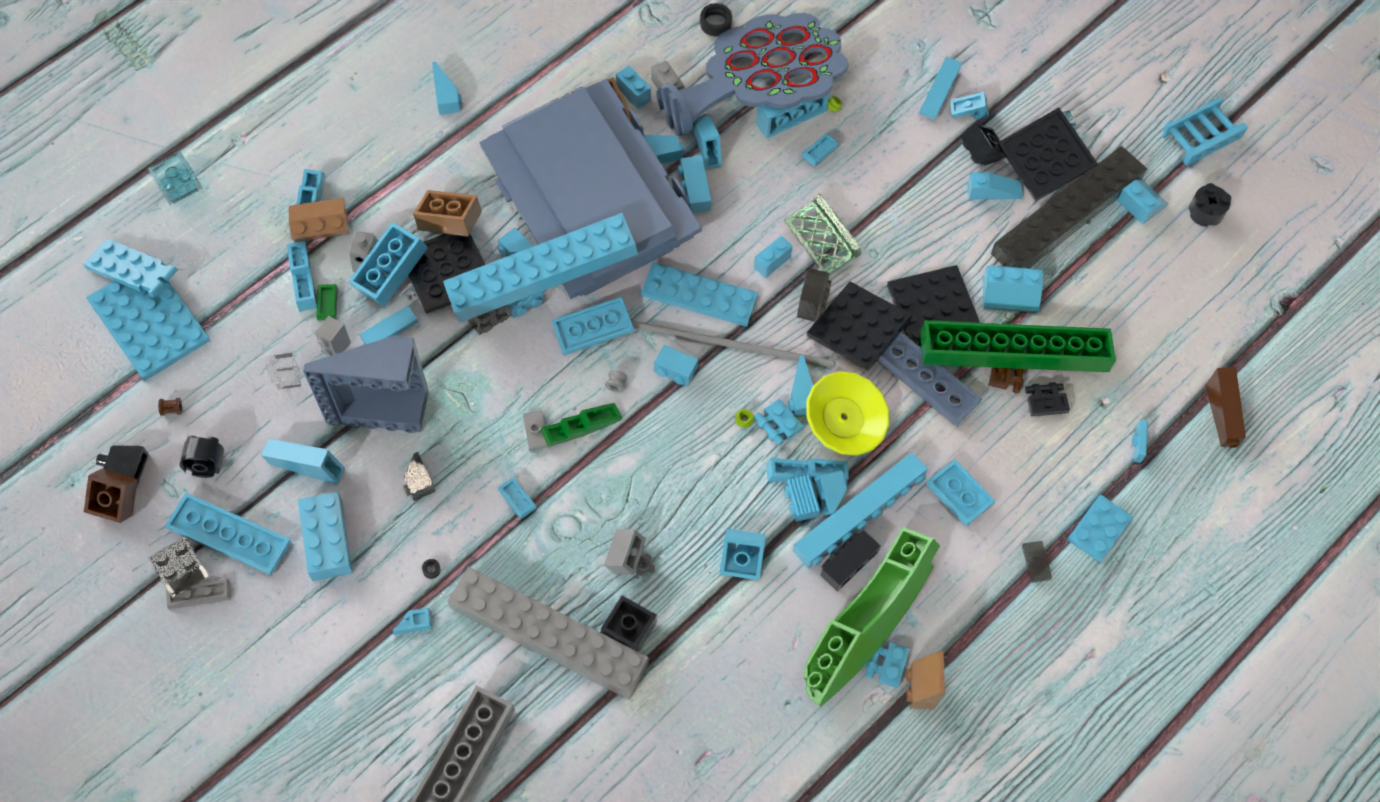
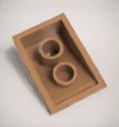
(926, 681)

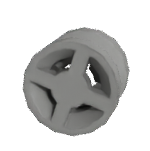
(616, 381)

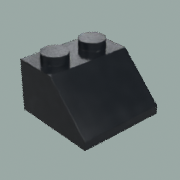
(982, 144)

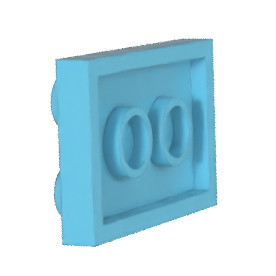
(960, 492)
(1100, 528)

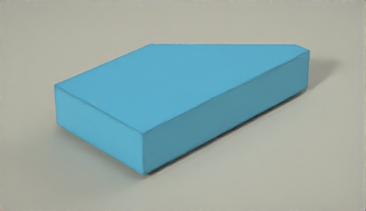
(414, 621)

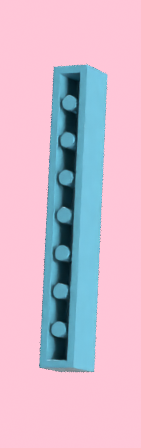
(860, 510)

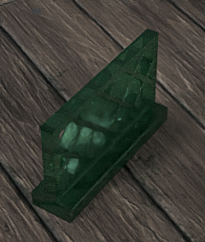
(837, 229)

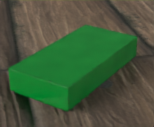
(326, 301)

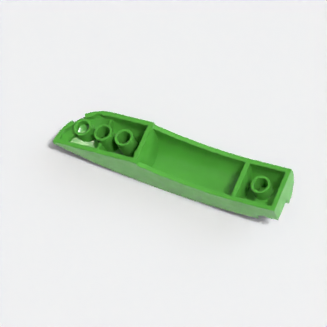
(870, 617)

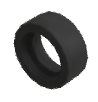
(715, 9)

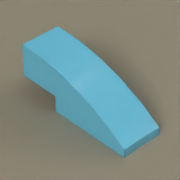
(311, 187)

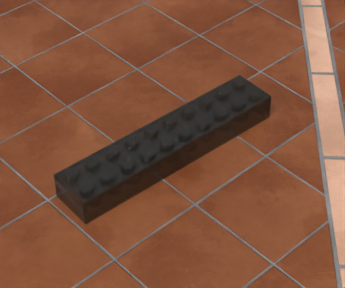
(1068, 210)

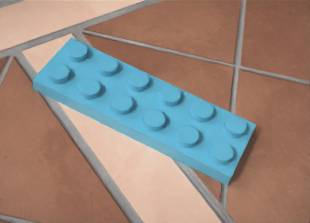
(699, 294)
(228, 534)

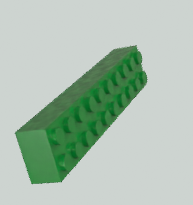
(1017, 346)

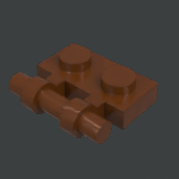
(1001, 378)

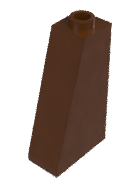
(1226, 406)

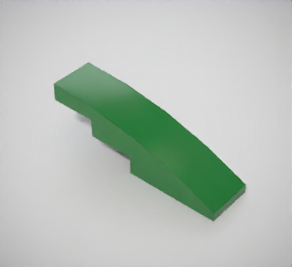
(582, 424)

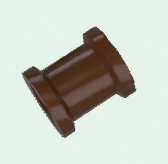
(170, 406)

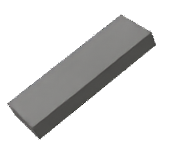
(200, 594)

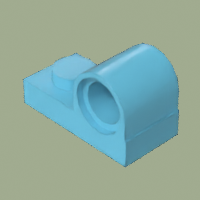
(972, 104)

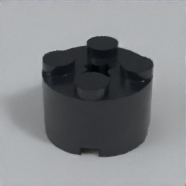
(1209, 205)
(202, 456)

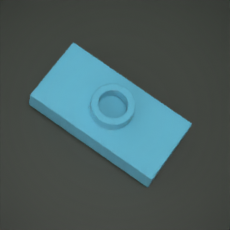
(820, 150)
(1139, 441)
(517, 498)

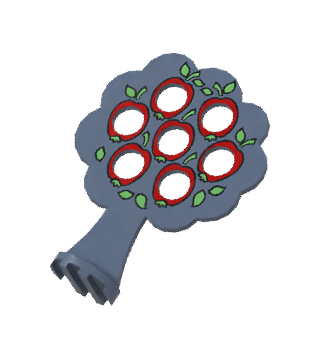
(688, 104)

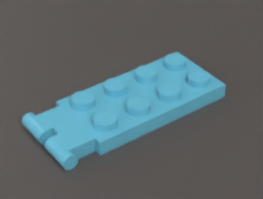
(129, 267)

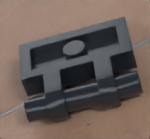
(1047, 404)

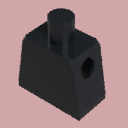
(124, 460)

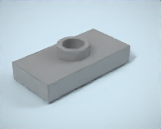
(533, 425)

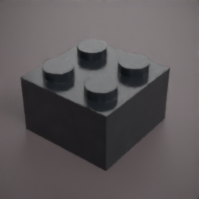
(629, 623)

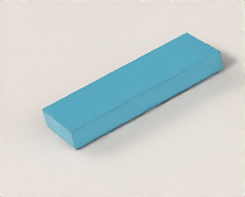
(390, 326)

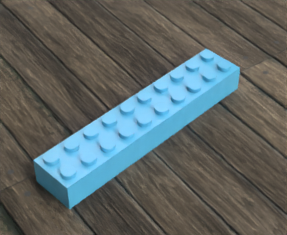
(540, 267)

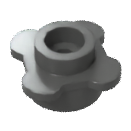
(644, 559)

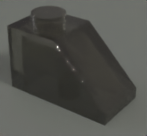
(417, 479)

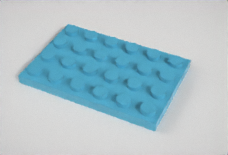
(148, 328)

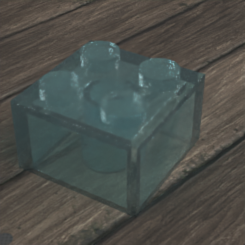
(175, 178)

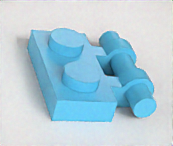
(782, 418)
(892, 667)

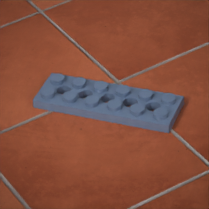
(926, 388)

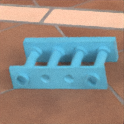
(1206, 146)

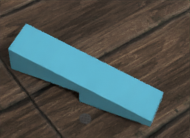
(940, 88)
(302, 276)
(783, 469)

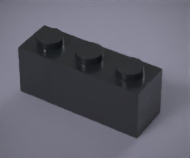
(849, 560)

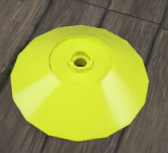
(860, 404)

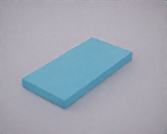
(593, 326)

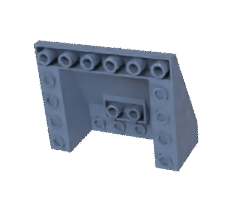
(372, 386)

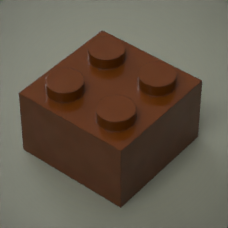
(110, 495)

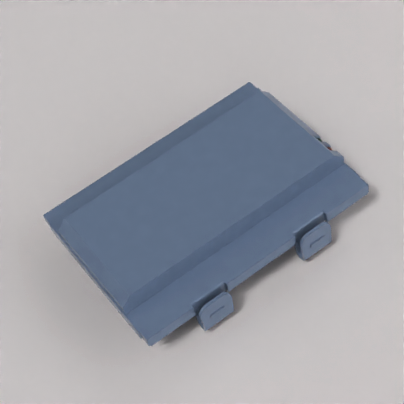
(582, 165)

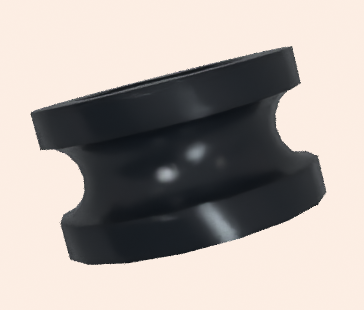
(430, 562)

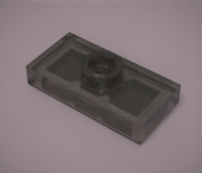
(1036, 561)

